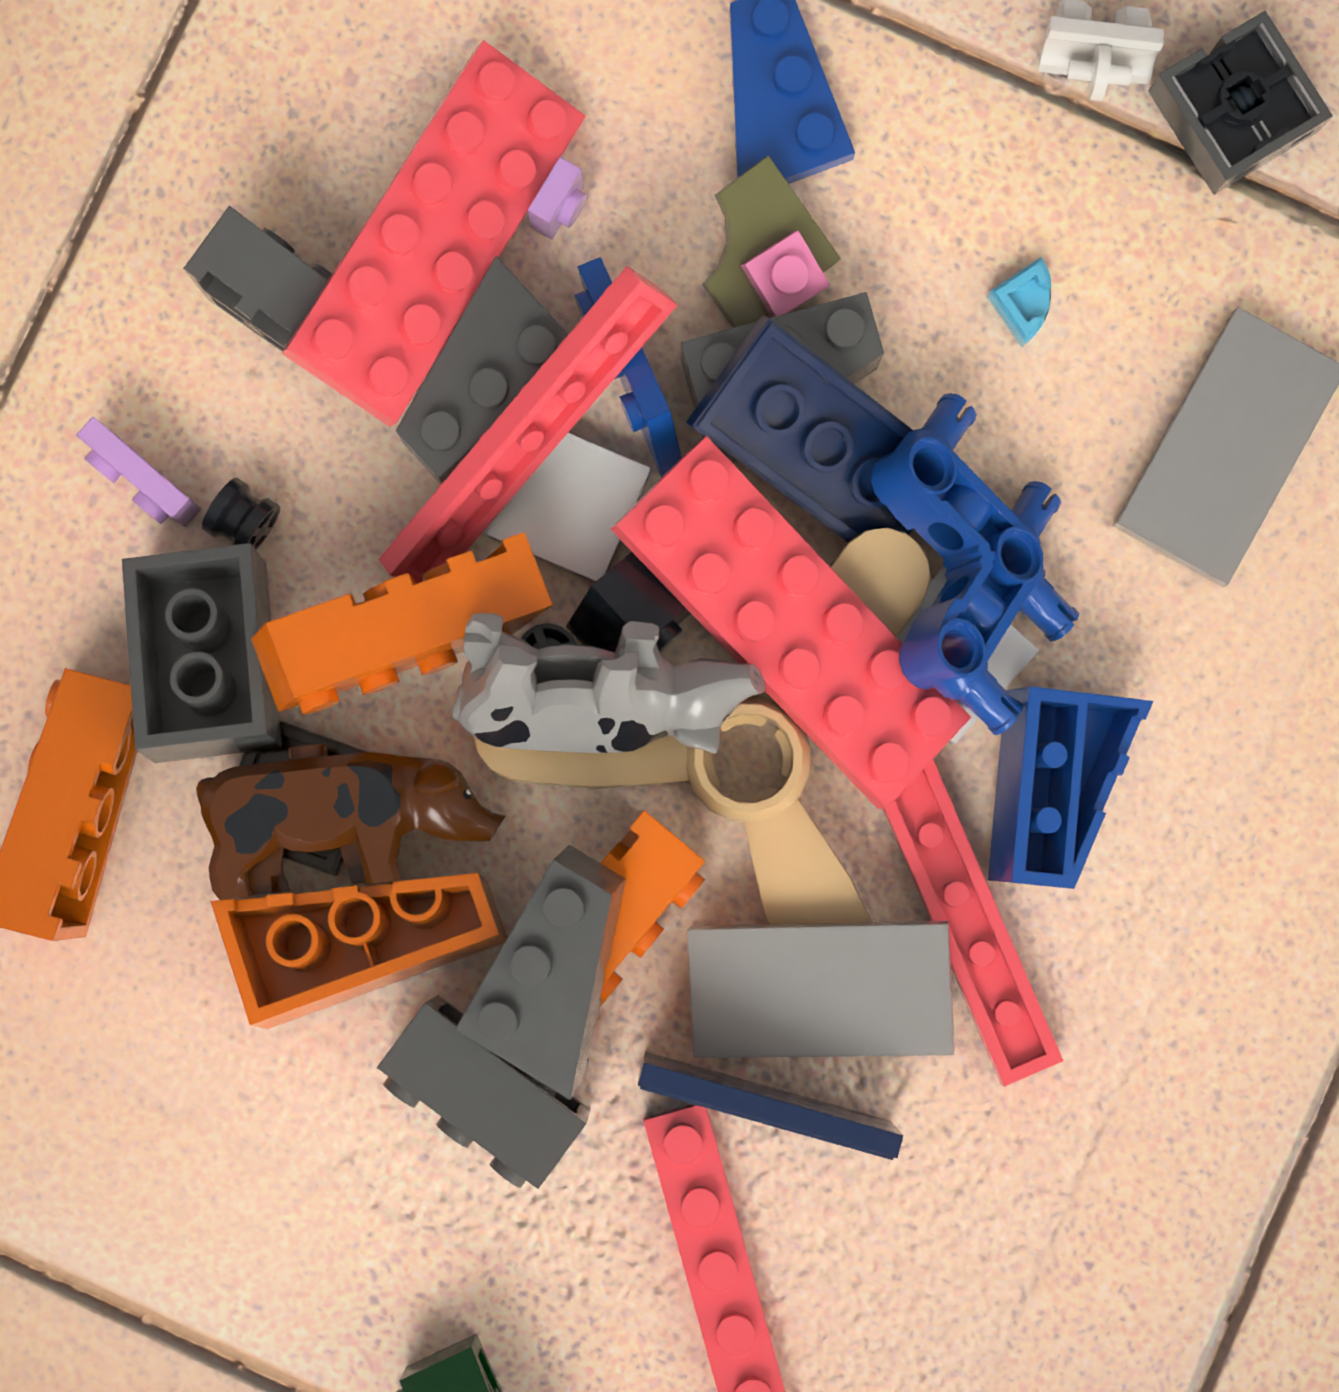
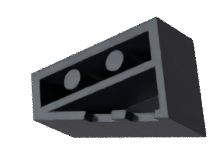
(622, 596)

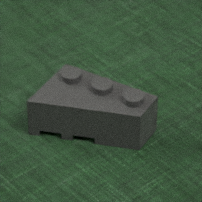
(255, 277)
(836, 331)
(479, 371)
(549, 976)

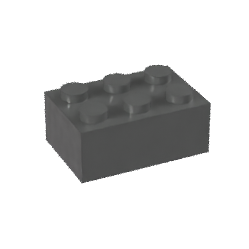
(193, 653)
(481, 1096)

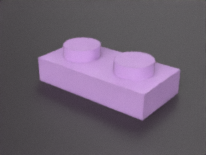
(115, 458)

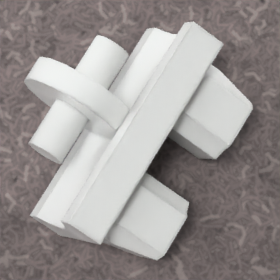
(1100, 50)

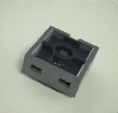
(1239, 102)

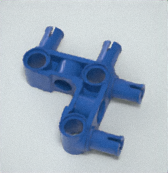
(989, 561)

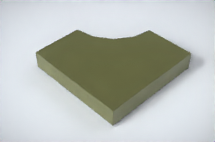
(757, 214)

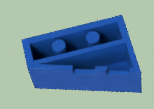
(1056, 782)

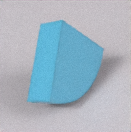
(1024, 300)

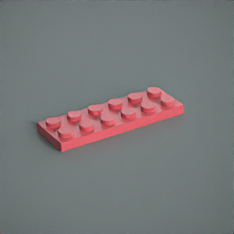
(434, 235)
(792, 618)

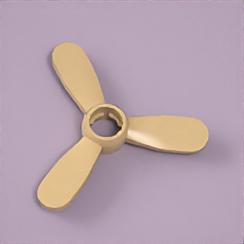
(791, 858)

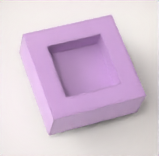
(558, 199)

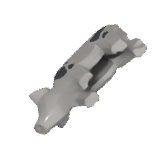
(591, 696)

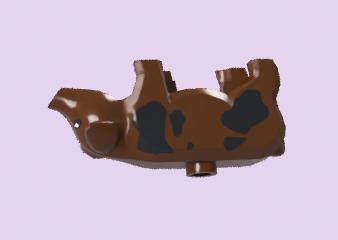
(331, 803)

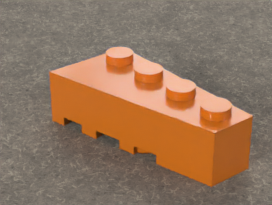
(396, 627)
(68, 809)
(656, 873)
(340, 943)

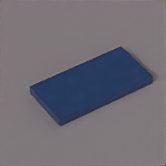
(802, 430)
(769, 1106)

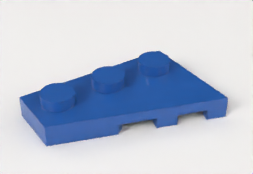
(782, 93)
(643, 399)

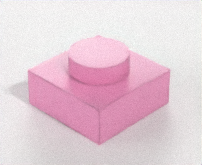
(785, 274)

